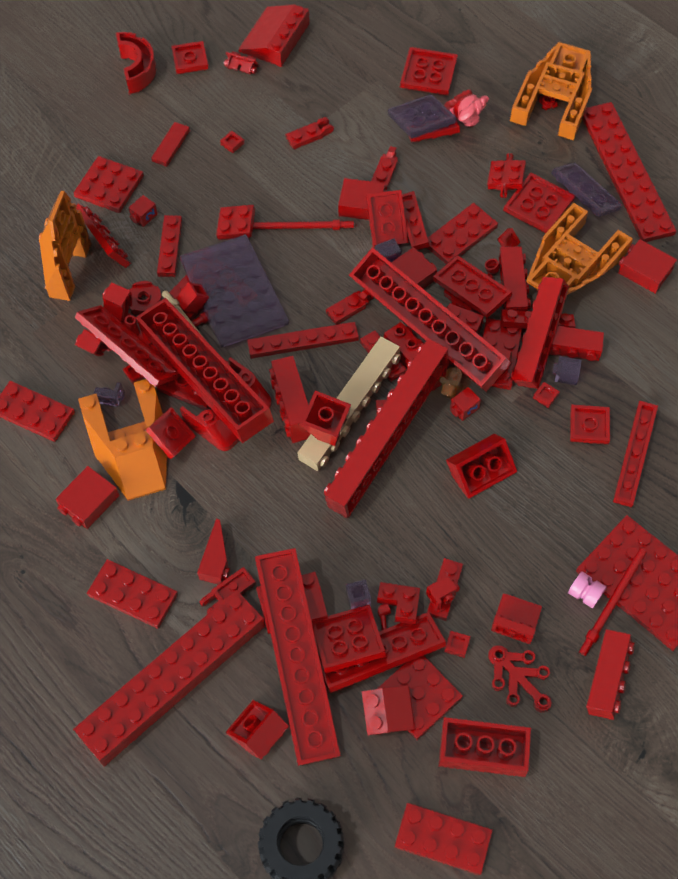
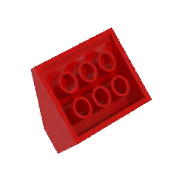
(276, 33)

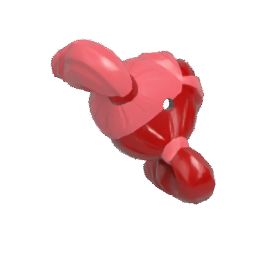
(467, 107)

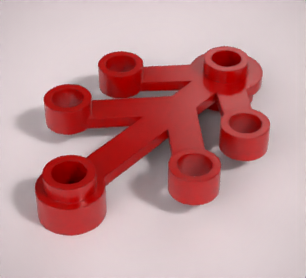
(518, 674)

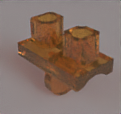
(451, 383)

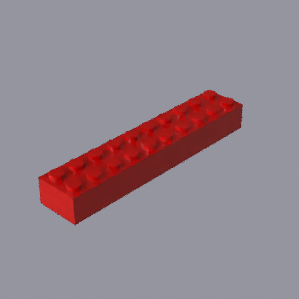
(430, 319)
(205, 370)
(387, 428)
(169, 678)

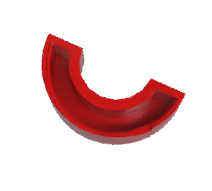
(144, 68)
(117, 302)

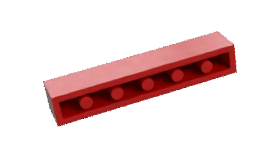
(540, 332)

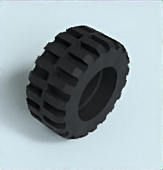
(301, 813)

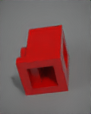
(442, 591)

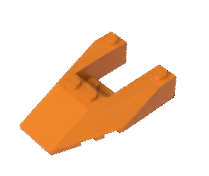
(560, 75)
(61, 238)
(570, 259)
(129, 452)

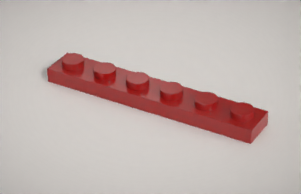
(302, 340)
(635, 454)

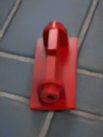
(248, 63)

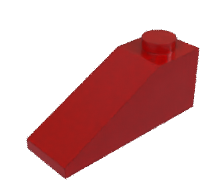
(214, 561)

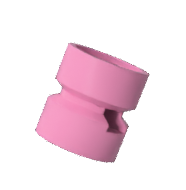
(587, 589)

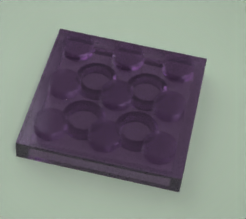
(421, 116)

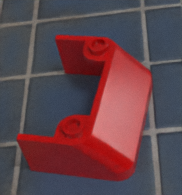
(210, 425)

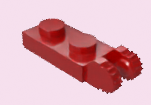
(309, 133)
(239, 581)

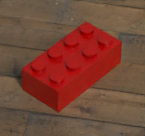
(289, 397)
(485, 747)

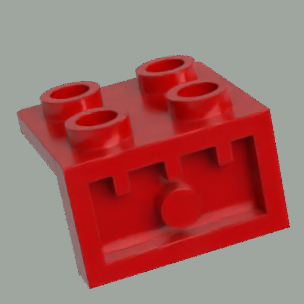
(516, 618)

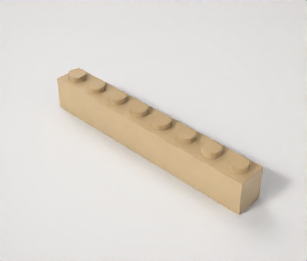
(357, 393)

